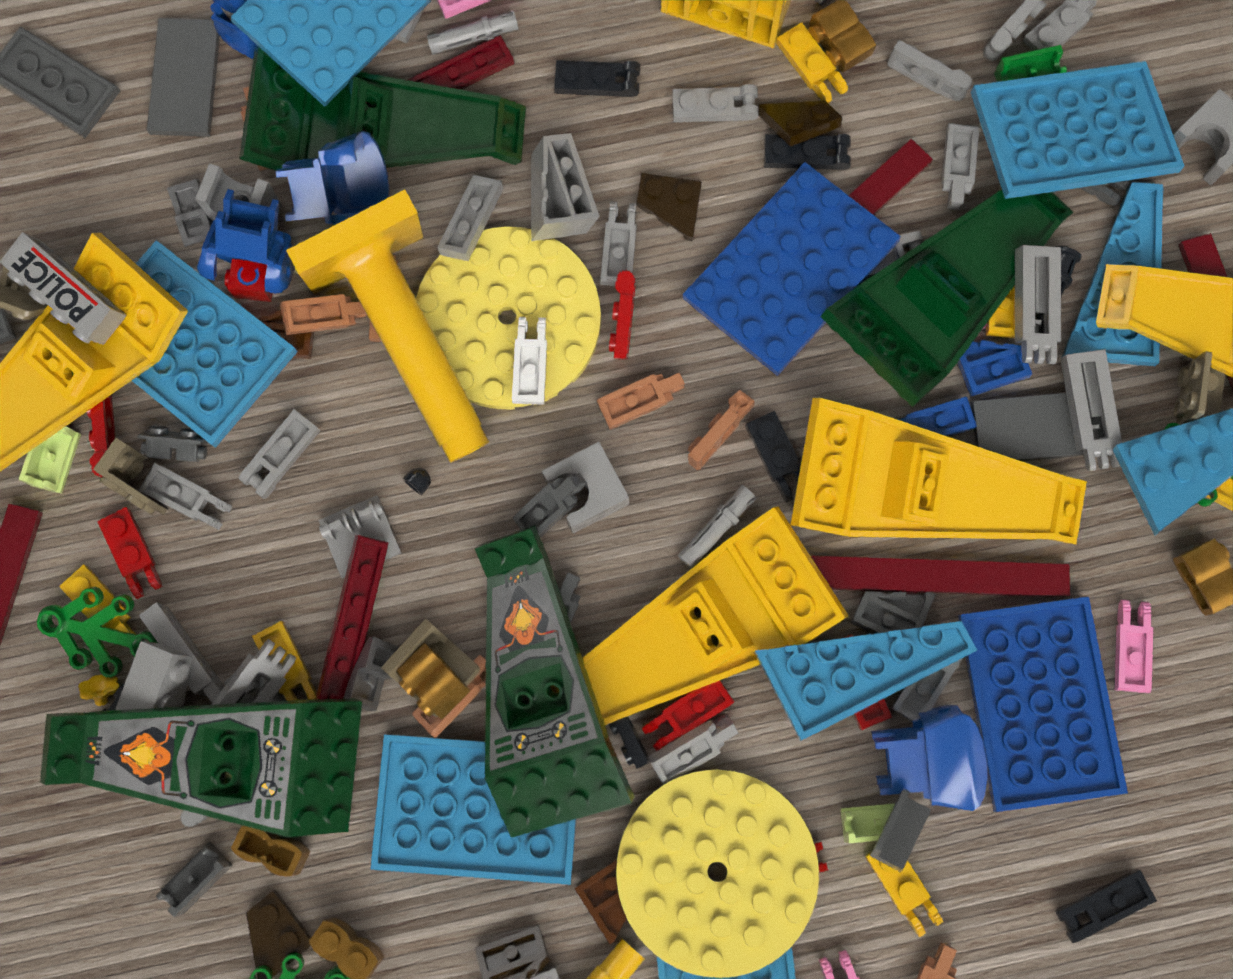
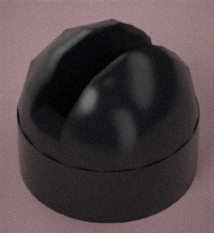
(418, 480)

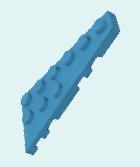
(1132, 241)
(1178, 466)
(844, 675)

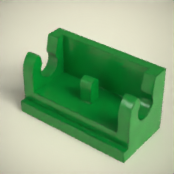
(1030, 64)

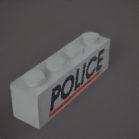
(63, 289)

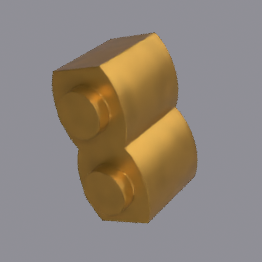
(841, 35)
(1207, 575)
(432, 682)
(278, 855)
(339, 943)

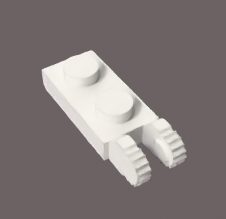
(529, 365)

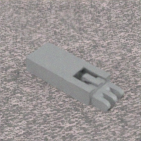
(1038, 292)
(1090, 396)
(170, 633)
(251, 672)

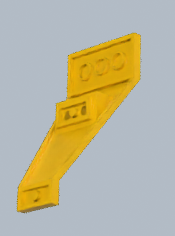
(1172, 308)
(40, 390)
(900, 480)
(751, 595)

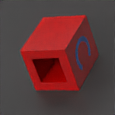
(247, 280)

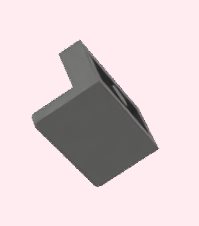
(900, 832)

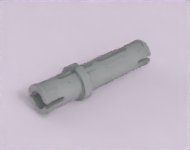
(467, 34)
(717, 526)

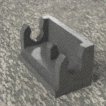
(194, 880)

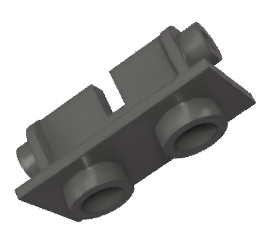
(161, 441)

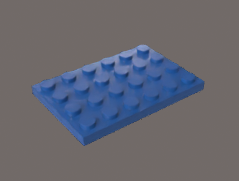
(790, 267)
(1043, 705)

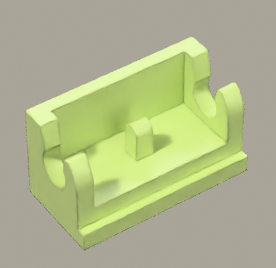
(50, 462)
(864, 822)

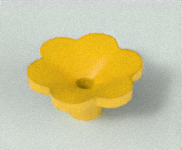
(98, 688)

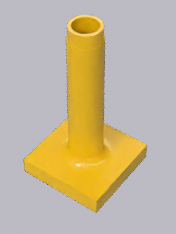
(363, 253)

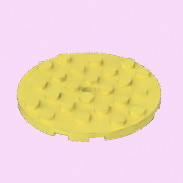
(534, 282)
(729, 923)

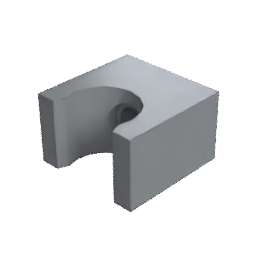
(1214, 126)
(215, 186)
(603, 485)

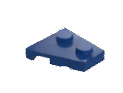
(992, 366)

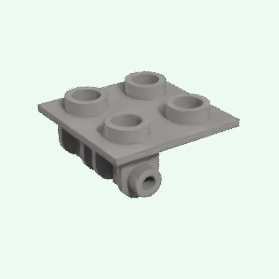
(360, 519)

